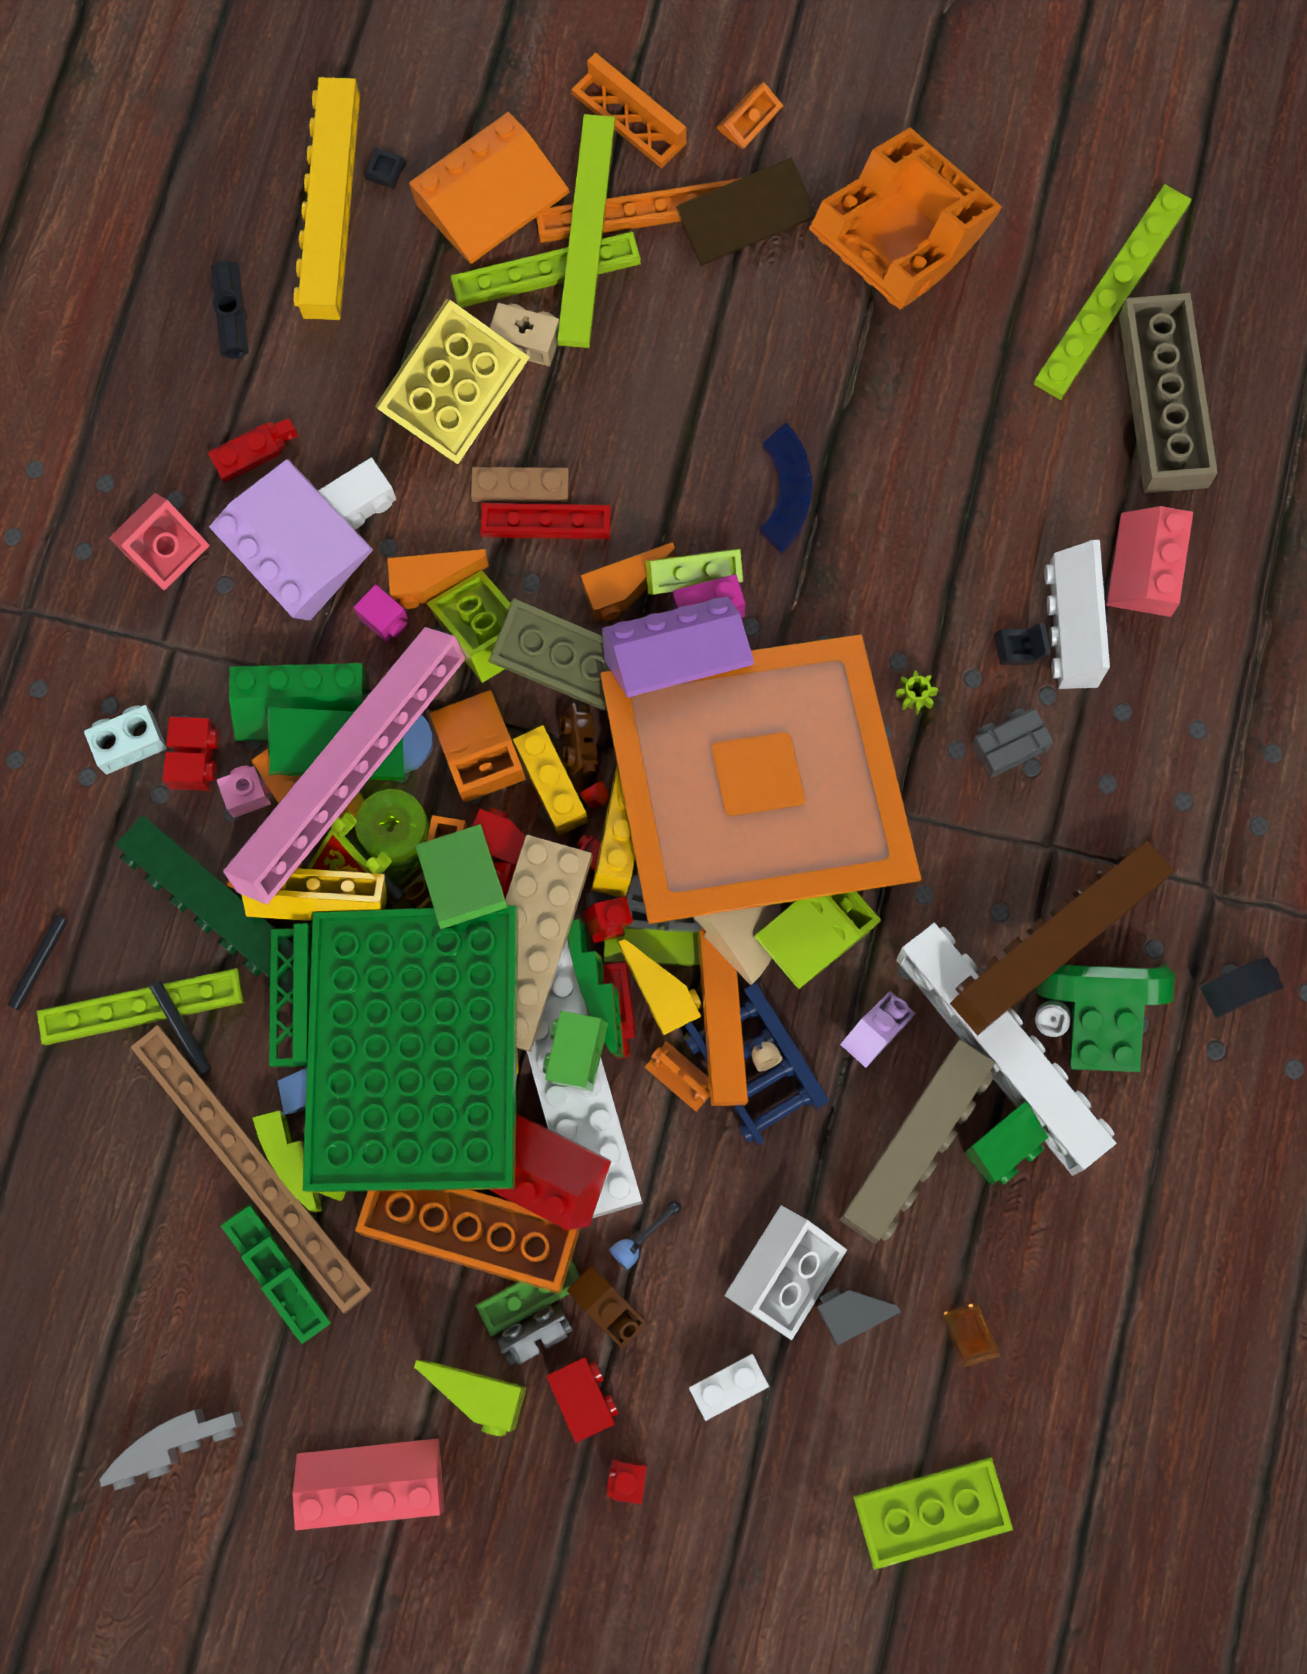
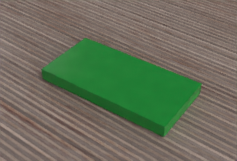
(302, 734)

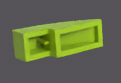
(285, 1156)

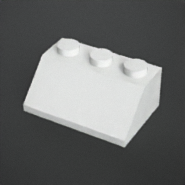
(786, 1272)

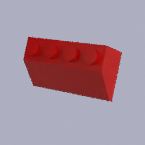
(555, 1176)

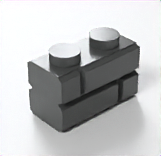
(1011, 742)

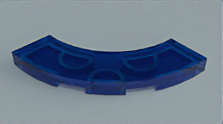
(795, 488)

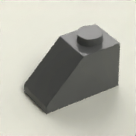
(852, 1313)

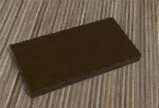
(746, 211)

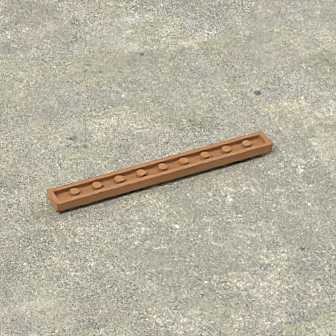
(251, 1169)

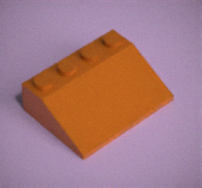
(488, 188)

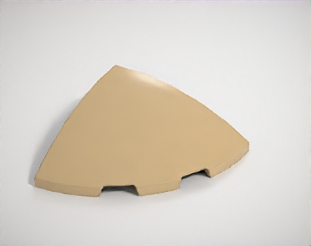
(734, 938)

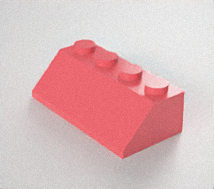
(368, 1484)

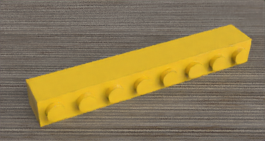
(328, 199)

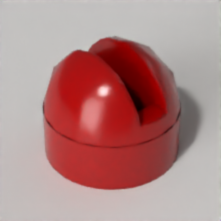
(595, 795)

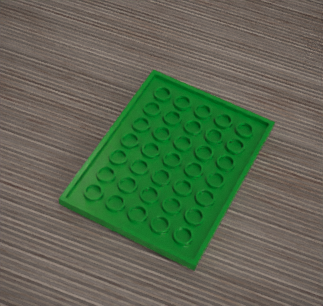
(411, 1052)

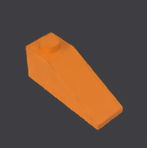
(424, 577)
(620, 584)

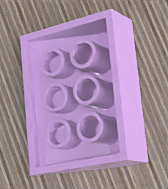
(291, 540)

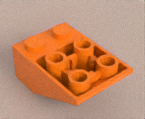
(477, 746)

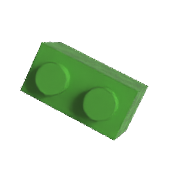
(575, 1050)

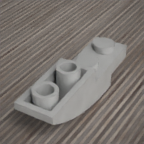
(158, 1447)

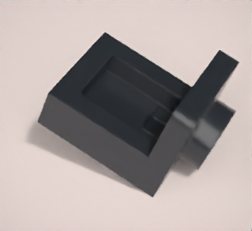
(1022, 645)

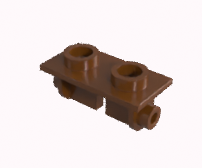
(575, 726)

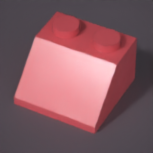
(159, 541)

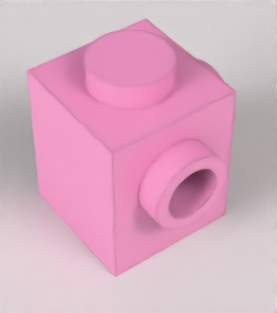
(244, 791)

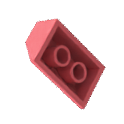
(1150, 560)

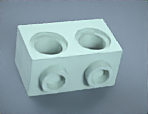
(127, 747)

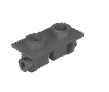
(519, 1340)

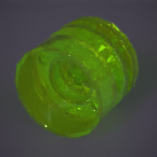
(399, 845)

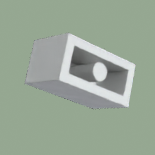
(360, 493)
(728, 1387)

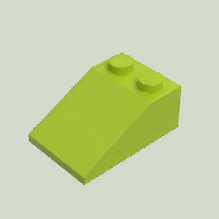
(474, 615)
(482, 1398)

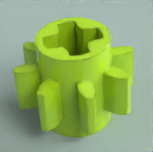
(924, 688)

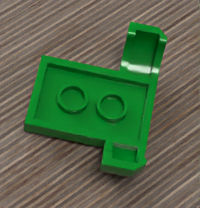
(1108, 1011)

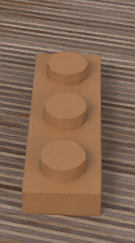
(520, 484)

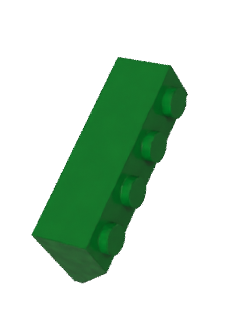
(291, 686)

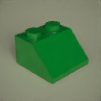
(1007, 1144)

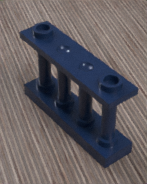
(791, 1064)

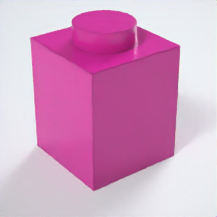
(381, 614)

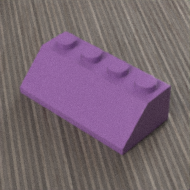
(676, 646)

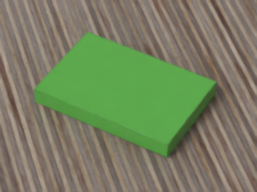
(460, 876)

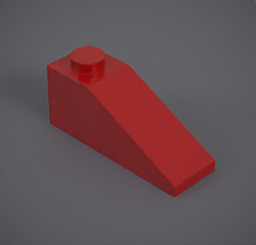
(501, 835)

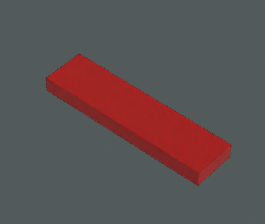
(545, 521)

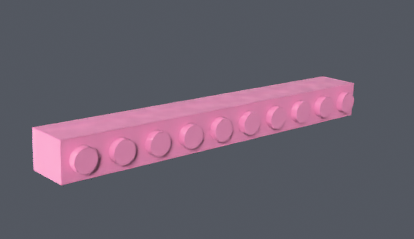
(344, 766)

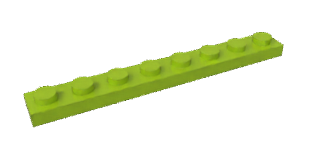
(1112, 292)

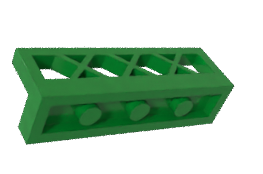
(301, 995)

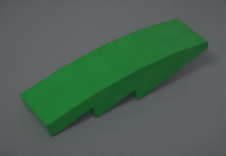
(599, 998)
(275, 1273)

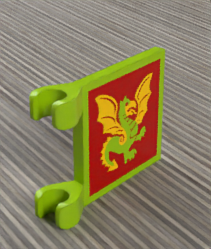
(340, 855)

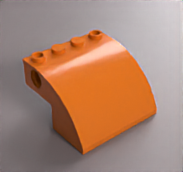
(905, 218)

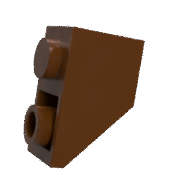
(607, 1307)

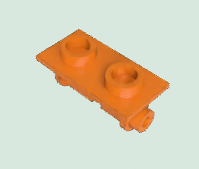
(680, 1076)

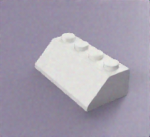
(1078, 616)

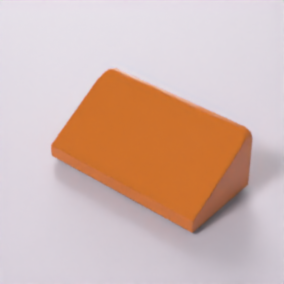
(750, 115)

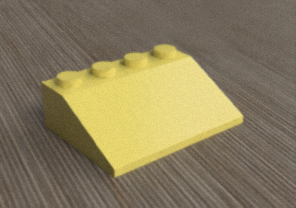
(452, 381)

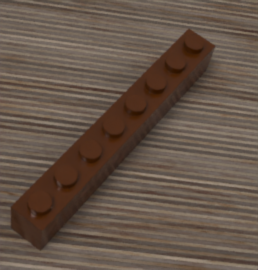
(1061, 938)

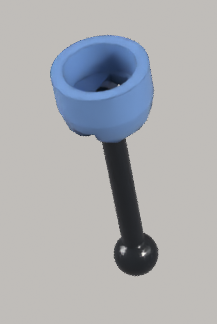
(627, 1250)

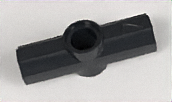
(232, 324)

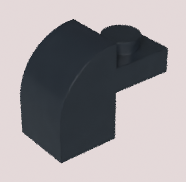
(1242, 986)

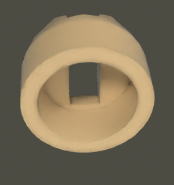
(766, 1057)

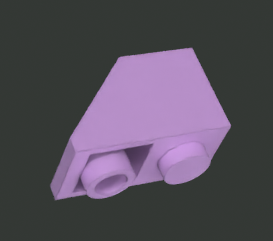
(877, 1028)

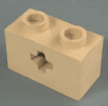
(528, 331)

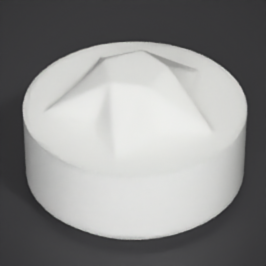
(1053, 1018)

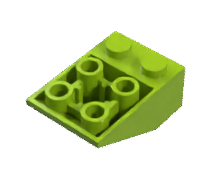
(816, 933)

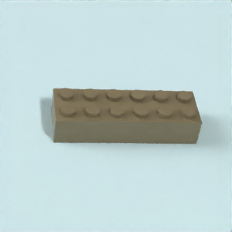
(1167, 393)
(917, 1141)

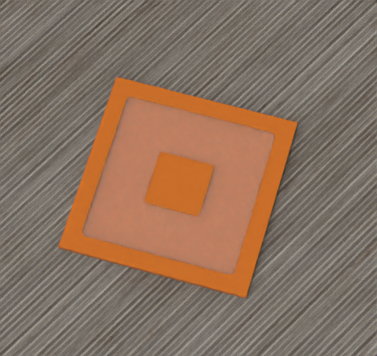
(761, 783)

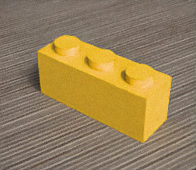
(550, 780)

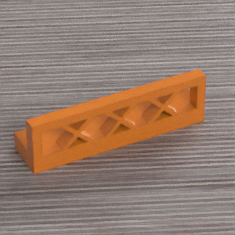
(640, 106)

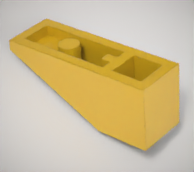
(664, 994)

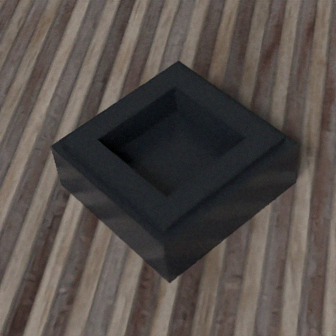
(385, 168)

